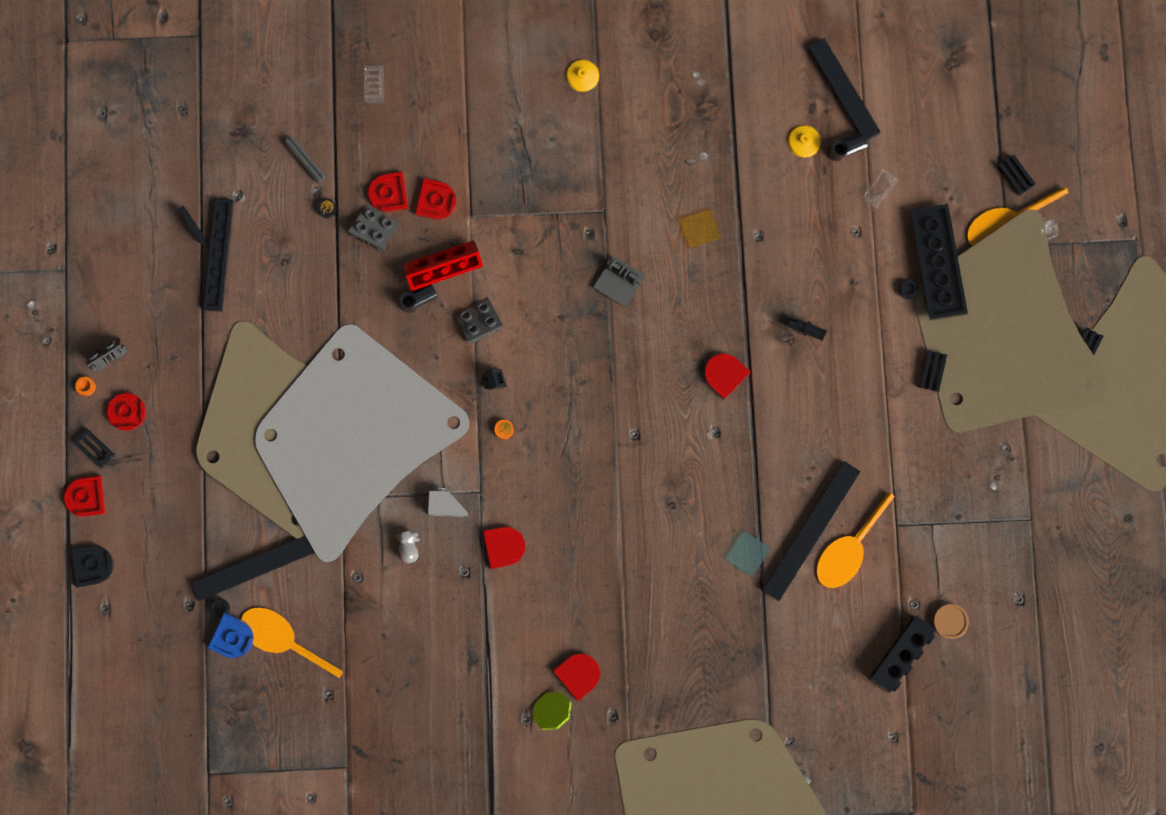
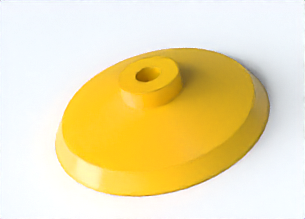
(582, 75)
(804, 141)

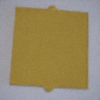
(700, 229)

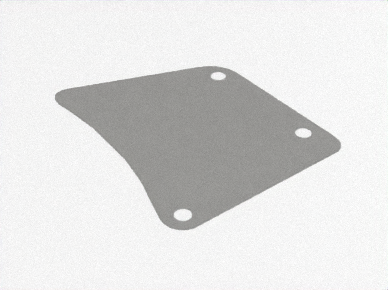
(352, 436)

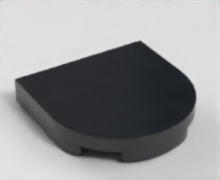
(91, 565)

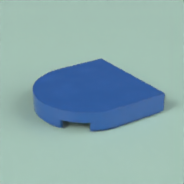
(232, 637)

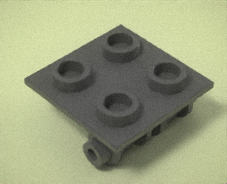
(373, 228)
(619, 281)
(479, 321)
(96, 357)

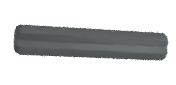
(304, 158)

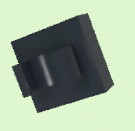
(495, 378)

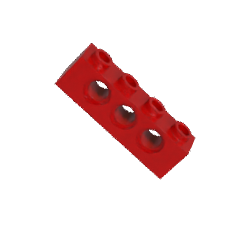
(442, 265)

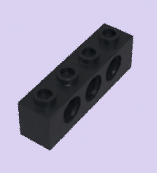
(880, 674)

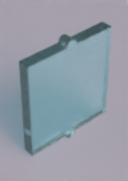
(748, 553)

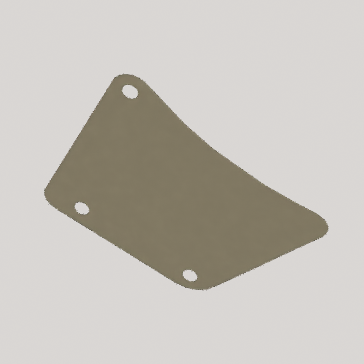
(1018, 342)
(246, 389)
(1130, 420)
(714, 774)

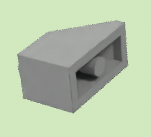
(444, 504)

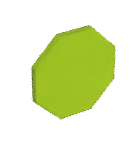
(551, 710)

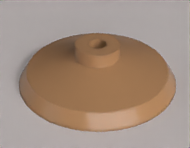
(951, 621)

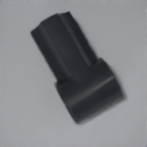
(848, 146)
(419, 296)

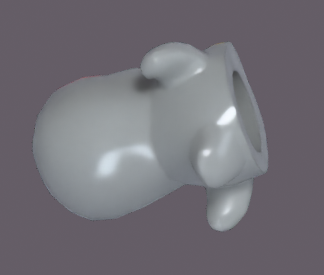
(407, 548)

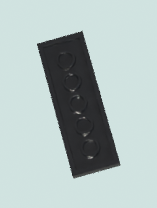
(938, 262)

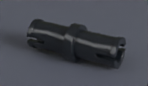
(807, 328)

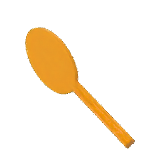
(996, 218)
(845, 555)
(276, 635)

